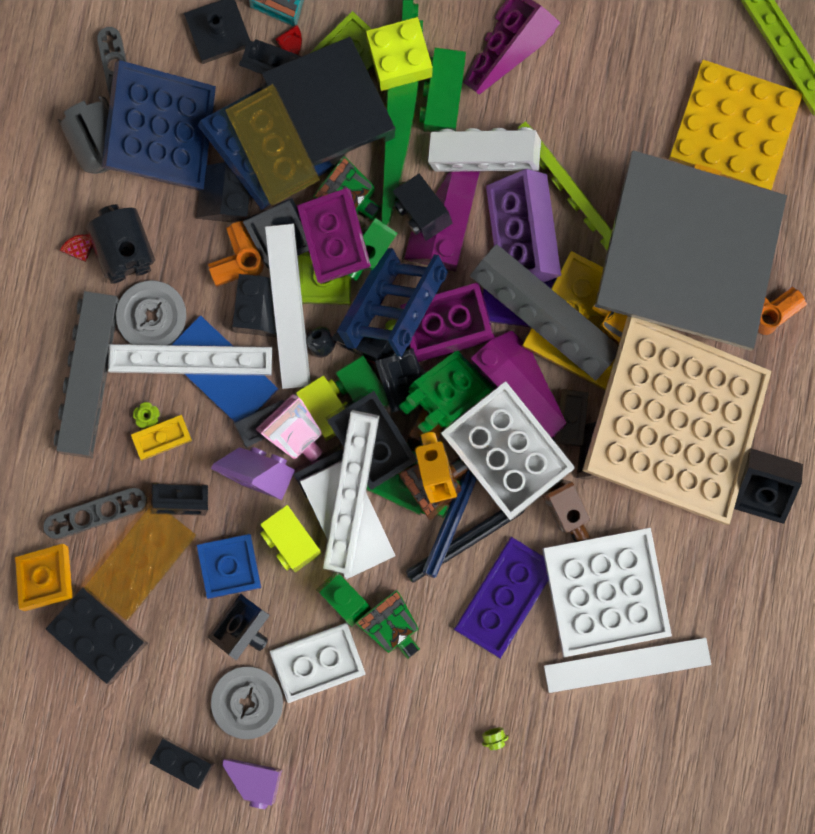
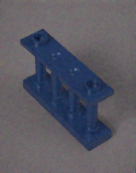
(380, 284)

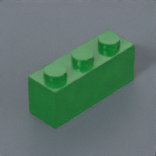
(443, 90)

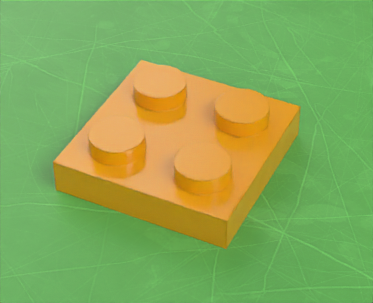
(43, 577)

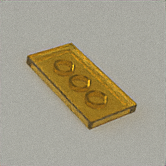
(272, 145)
(140, 562)

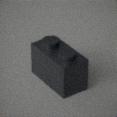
(422, 207)
(181, 763)

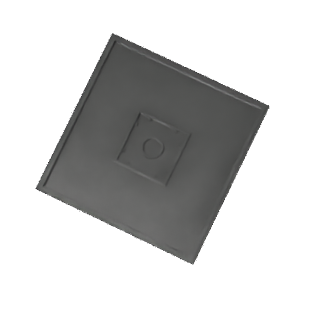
(691, 250)

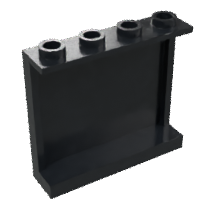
(331, 101)

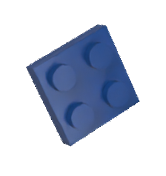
(229, 566)

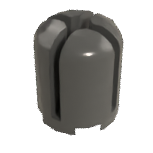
(86, 133)

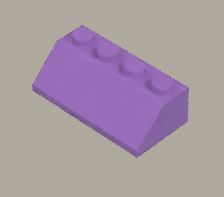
(524, 222)

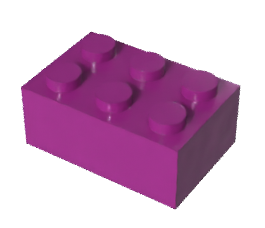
(452, 323)

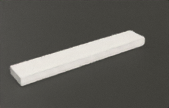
(288, 306)
(190, 360)
(351, 491)
(627, 665)

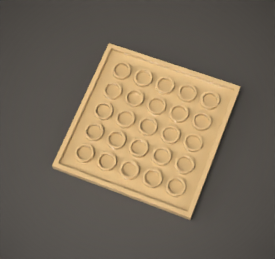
(677, 420)

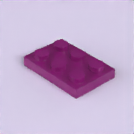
(333, 235)

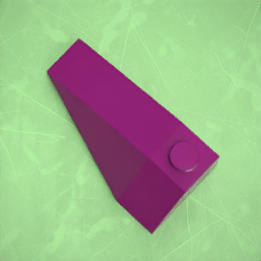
(518, 33)
(457, 196)
(508, 361)

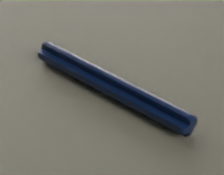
(449, 525)

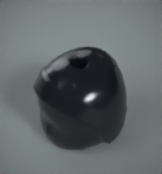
(320, 342)

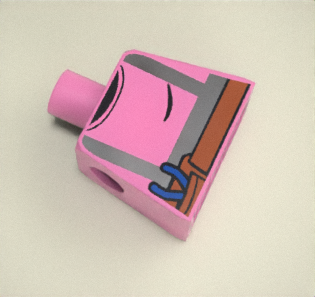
(292, 429)

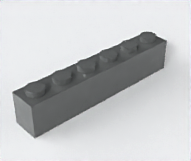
(545, 312)
(87, 375)

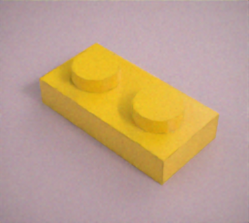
(161, 437)

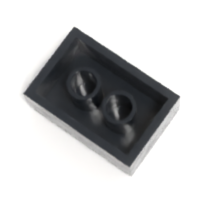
(390, 449)
(96, 636)

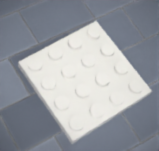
(606, 592)

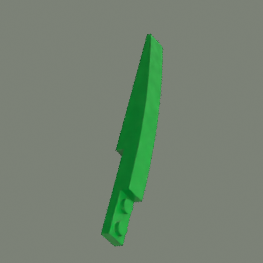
(401, 110)

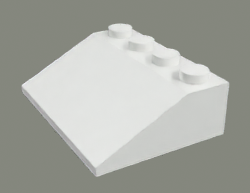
(508, 450)

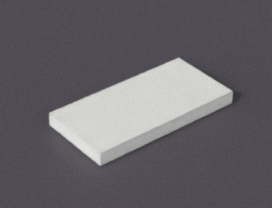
(372, 541)

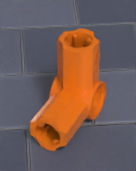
(229, 268)
(781, 310)

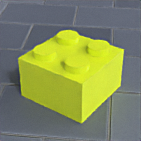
(399, 53)
(290, 538)

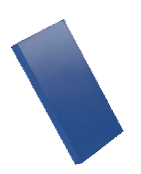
(233, 394)

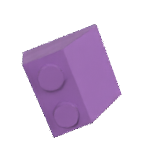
(256, 471)
(254, 781)

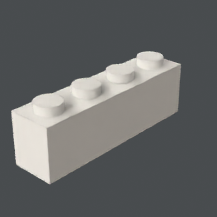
(484, 150)

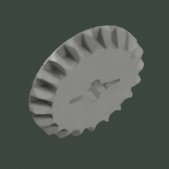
(145, 297)
(228, 709)

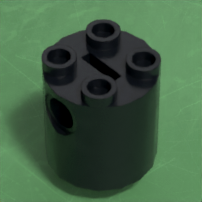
(119, 234)

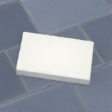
(317, 662)

